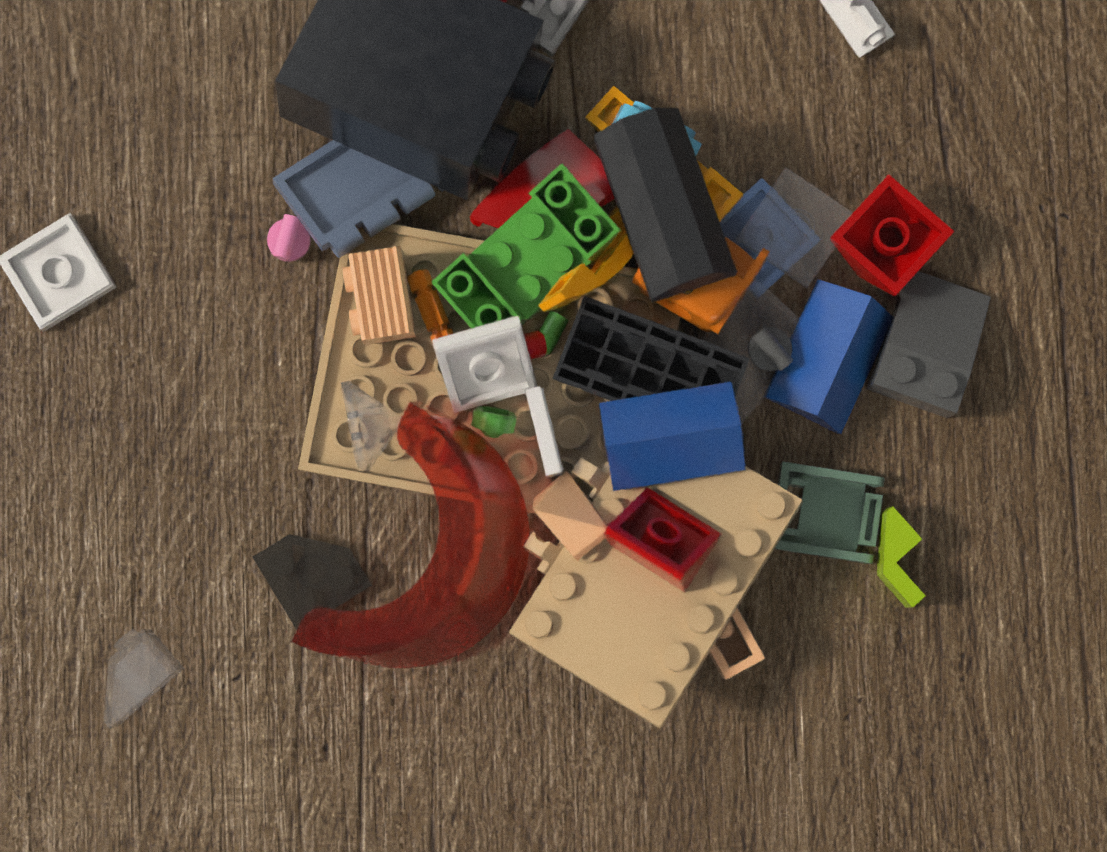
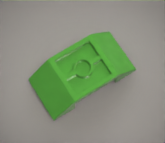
(528, 253)

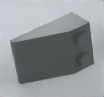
(930, 345)

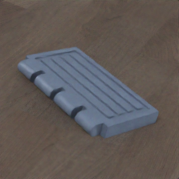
(347, 190)

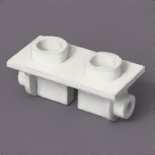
(859, 23)

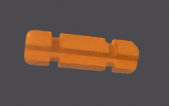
(429, 304)

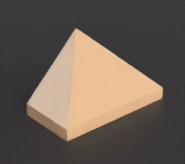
(570, 515)

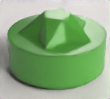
(493, 421)

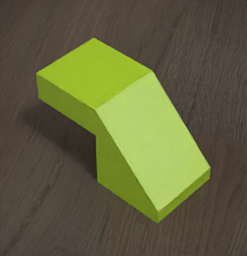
(896, 540)

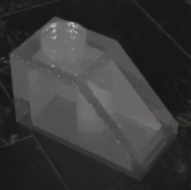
(136, 674)

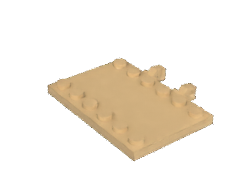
(629, 626)

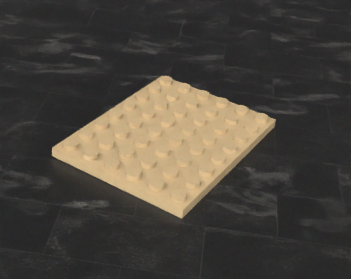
(411, 372)

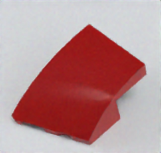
(514, 189)

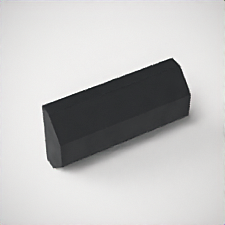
(664, 203)
(632, 357)

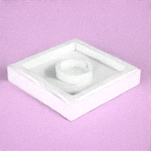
(56, 272)
(485, 364)

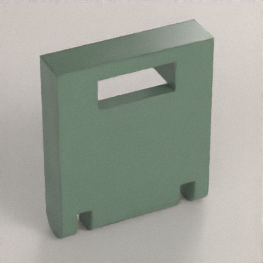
(833, 512)

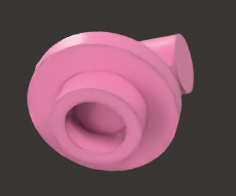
(288, 239)

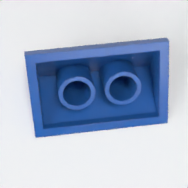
(830, 355)
(672, 436)

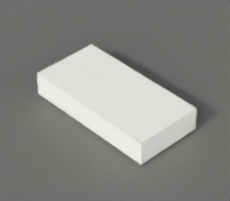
(544, 432)

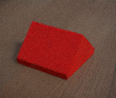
(890, 237)
(662, 538)

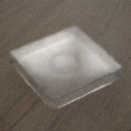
(795, 227)

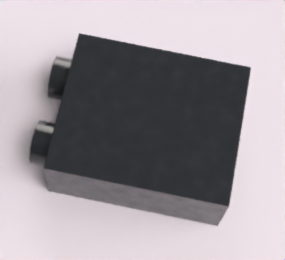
(417, 83)

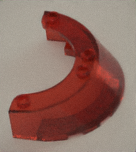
(473, 567)

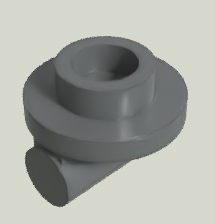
(770, 349)

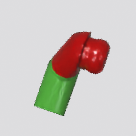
(543, 342)

